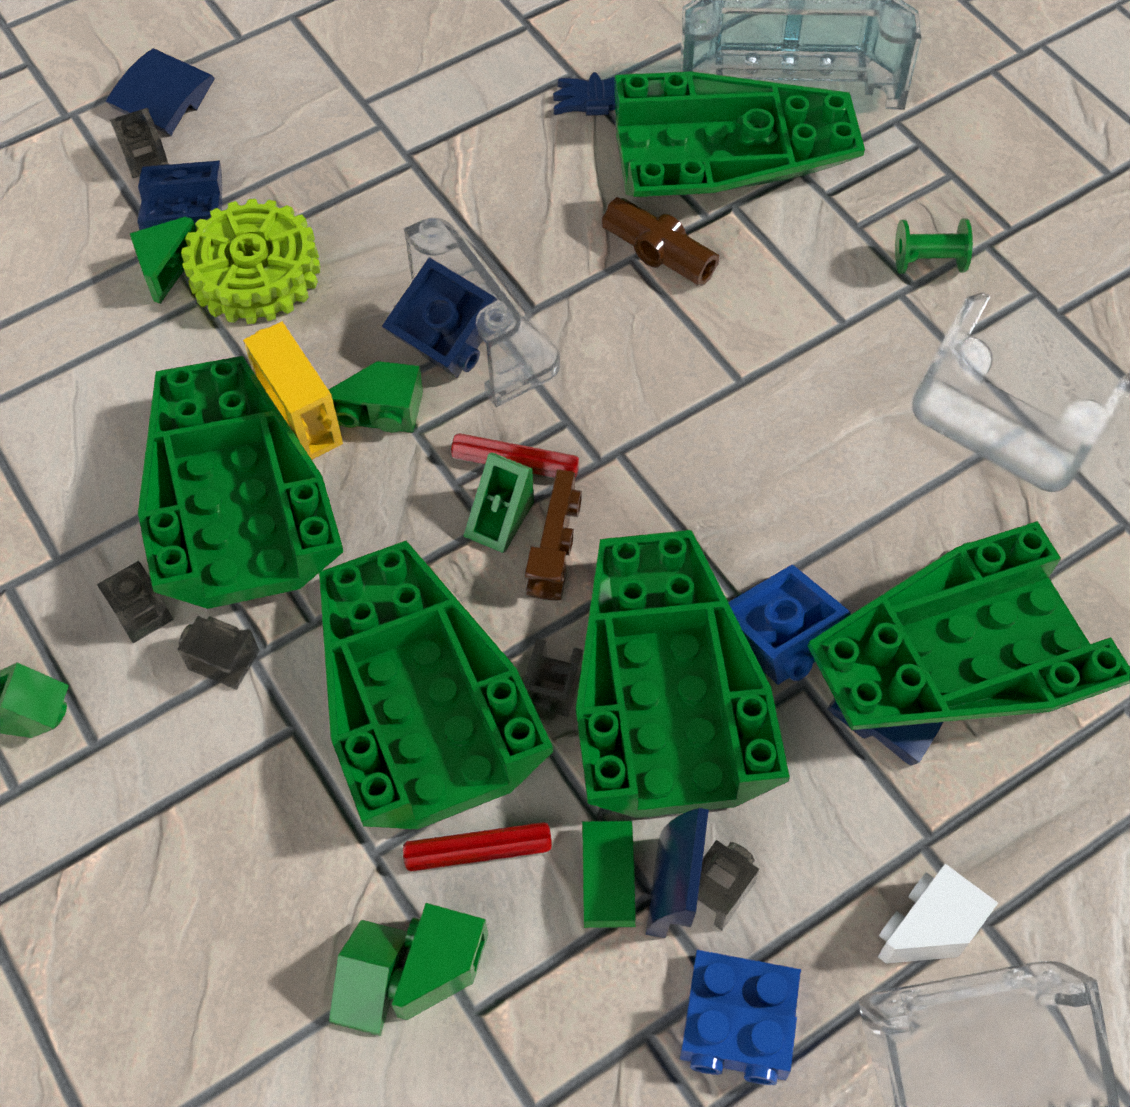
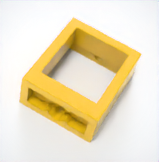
(294, 388)

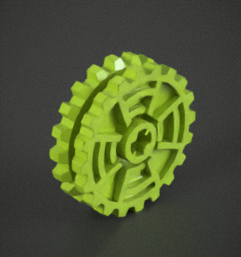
(251, 261)

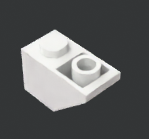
(940, 923)

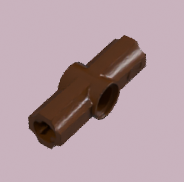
(660, 241)

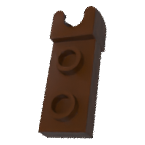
(547, 565)

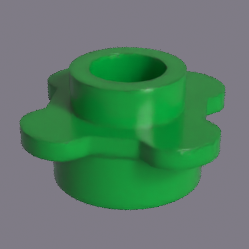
(756, 127)

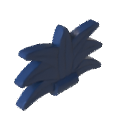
(590, 96)

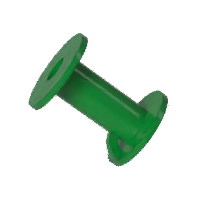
(933, 246)

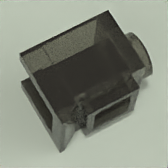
(135, 132)
(130, 594)
(218, 650)
(547, 701)
(738, 863)

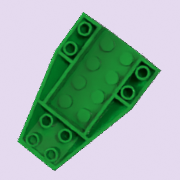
(683, 135)
(229, 491)
(967, 641)
(670, 687)
(419, 695)

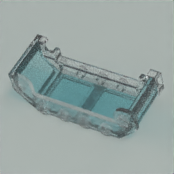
(805, 42)

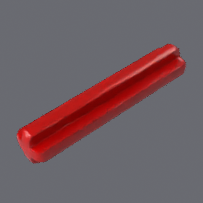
(541, 461)
(477, 846)

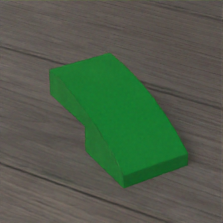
(608, 874)

